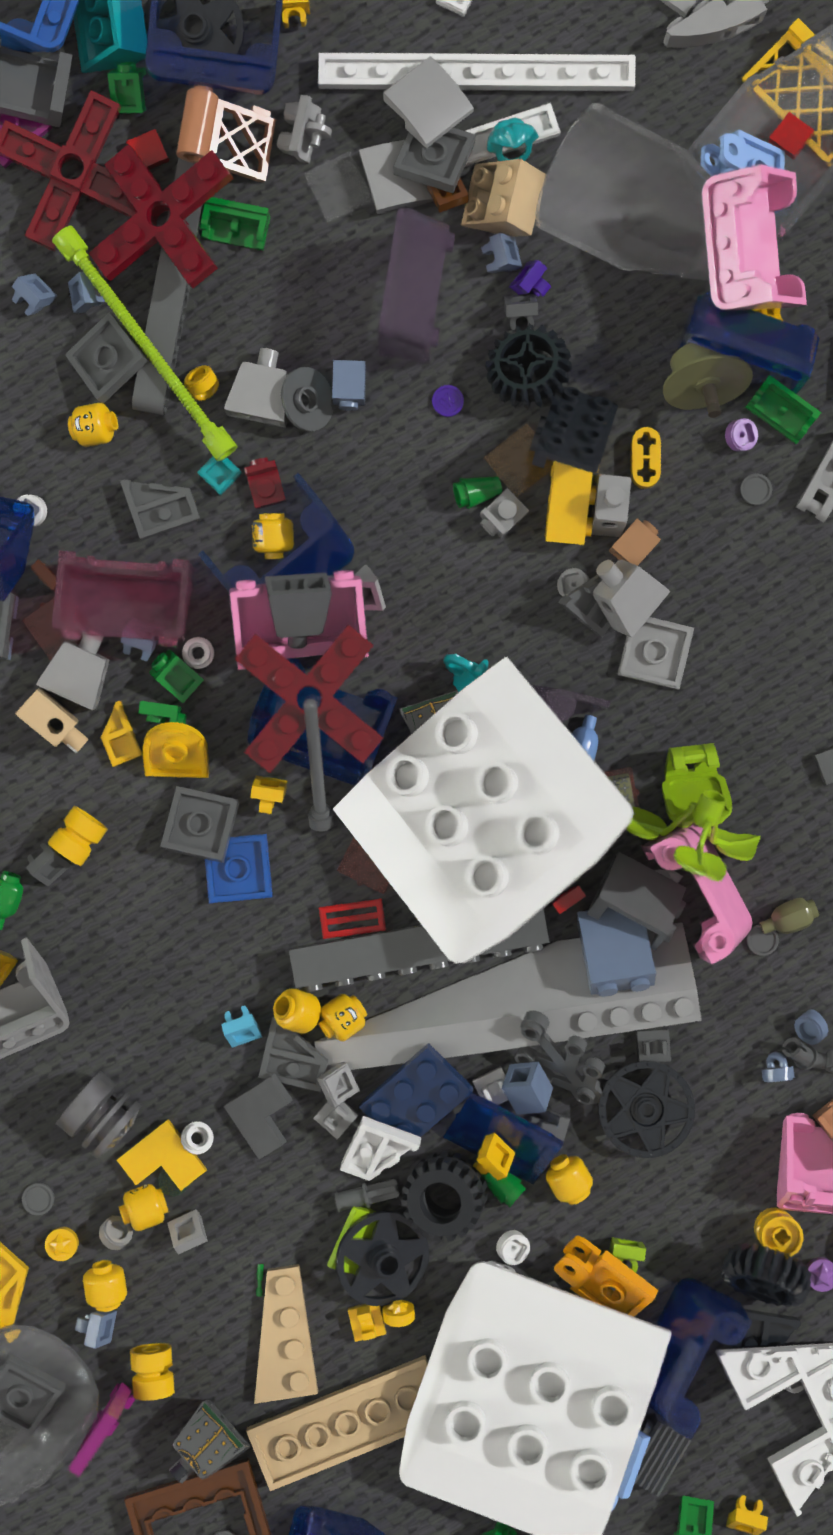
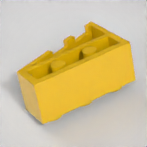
(569, 504)

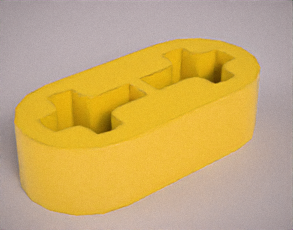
(653, 457)

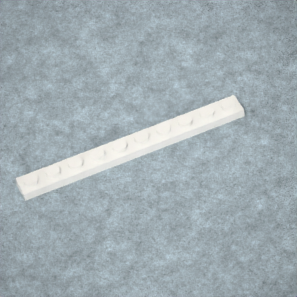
(483, 71)

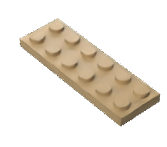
(337, 1425)

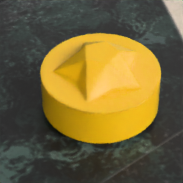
(61, 1243)
(398, 1313)

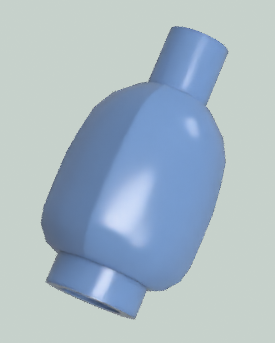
(587, 736)

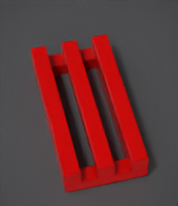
(345, 919)

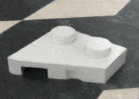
(376, 1148)

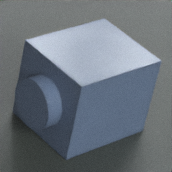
(349, 384)
(527, 1088)

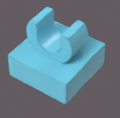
(241, 1029)

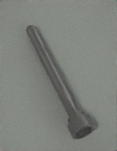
(320, 815)

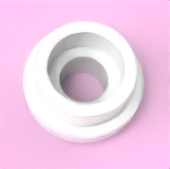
(187, 652)
(206, 1134)

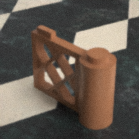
(204, 123)

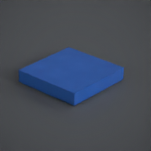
(243, 873)

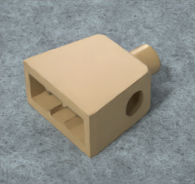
(41, 709)

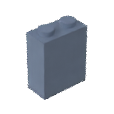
(615, 953)

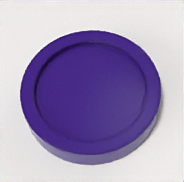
(447, 400)

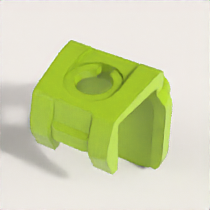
(687, 785)

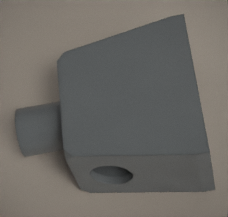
(299, 605)

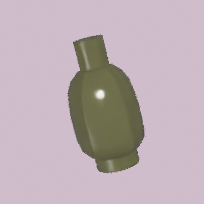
(791, 917)

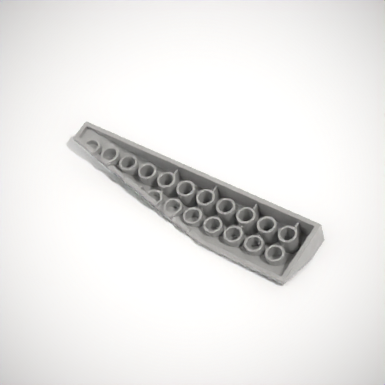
(489, 1007)

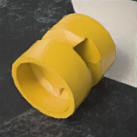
(79, 832)
(778, 1231)
(152, 1375)

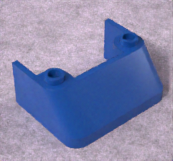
(47, 31)

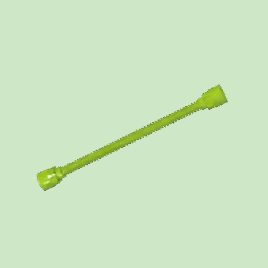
(74, 249)

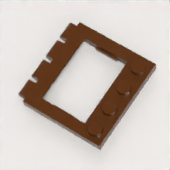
(193, 1493)

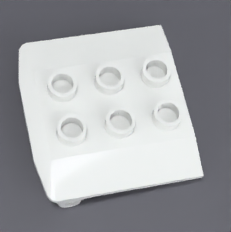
(485, 813)
(531, 1403)

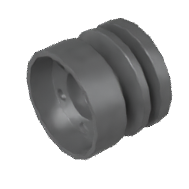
(99, 1115)

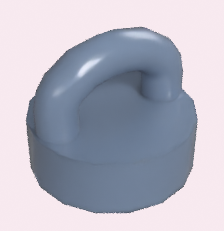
(811, 1027)
(777, 1074)

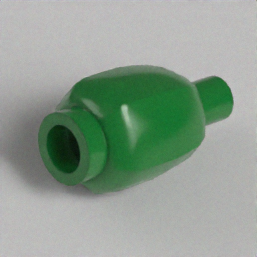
(10, 895)

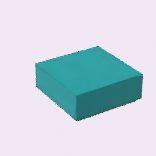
(220, 474)

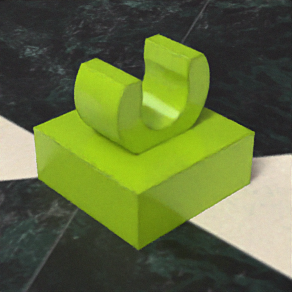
(628, 1250)

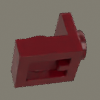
(264, 483)

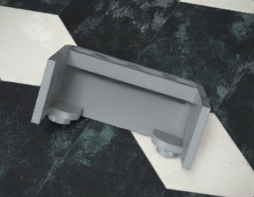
(30, 1007)

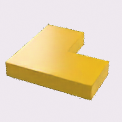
(162, 1149)

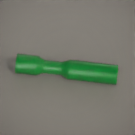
(260, 1269)

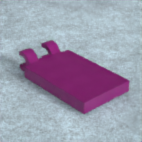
(103, 1426)

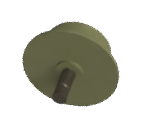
(705, 379)

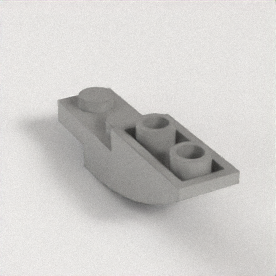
(714, 22)

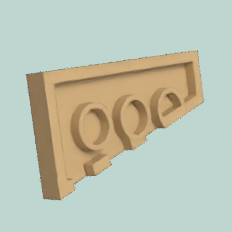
(285, 1343)

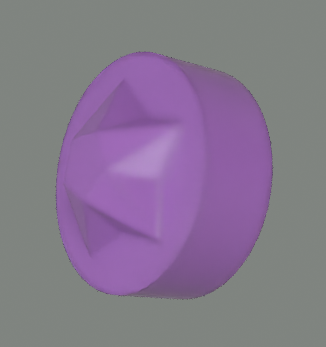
(741, 434)
(821, 1274)

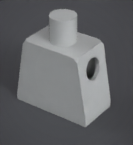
(258, 391)
(610, 505)
(627, 595)
(77, 672)

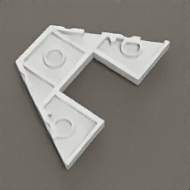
(768, 1370)

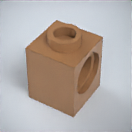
(636, 542)

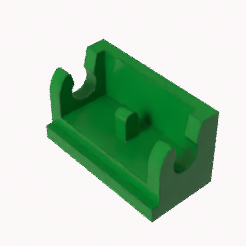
(235, 223)
(783, 409)

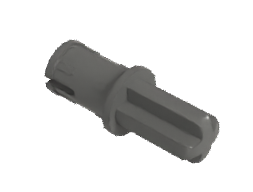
(367, 1195)

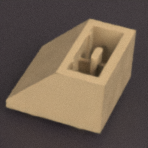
(503, 197)

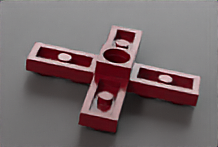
(48, 159)
(150, 200)
(326, 678)

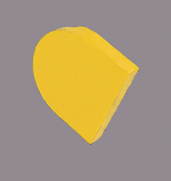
(175, 751)

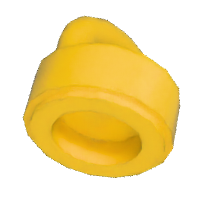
(201, 382)

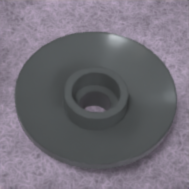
(316, 394)

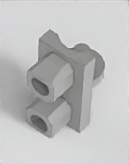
(307, 129)

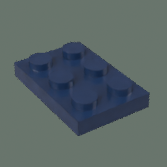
(417, 1093)

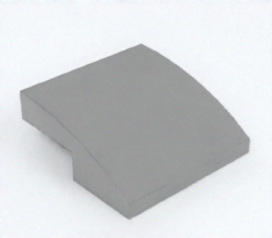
(428, 102)
(386, 188)

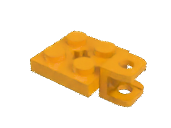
(597, 1273)

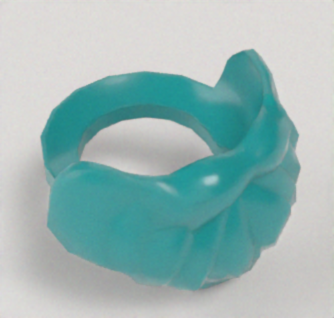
(511, 134)
(464, 670)

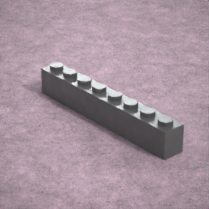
(393, 950)

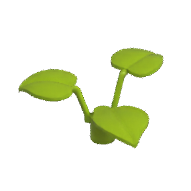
(707, 816)

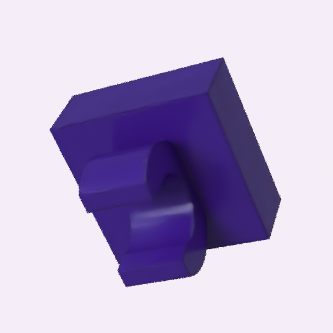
(530, 280)

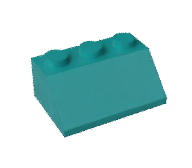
(109, 33)

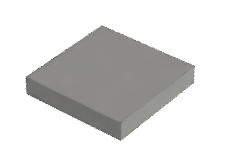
(657, 653)

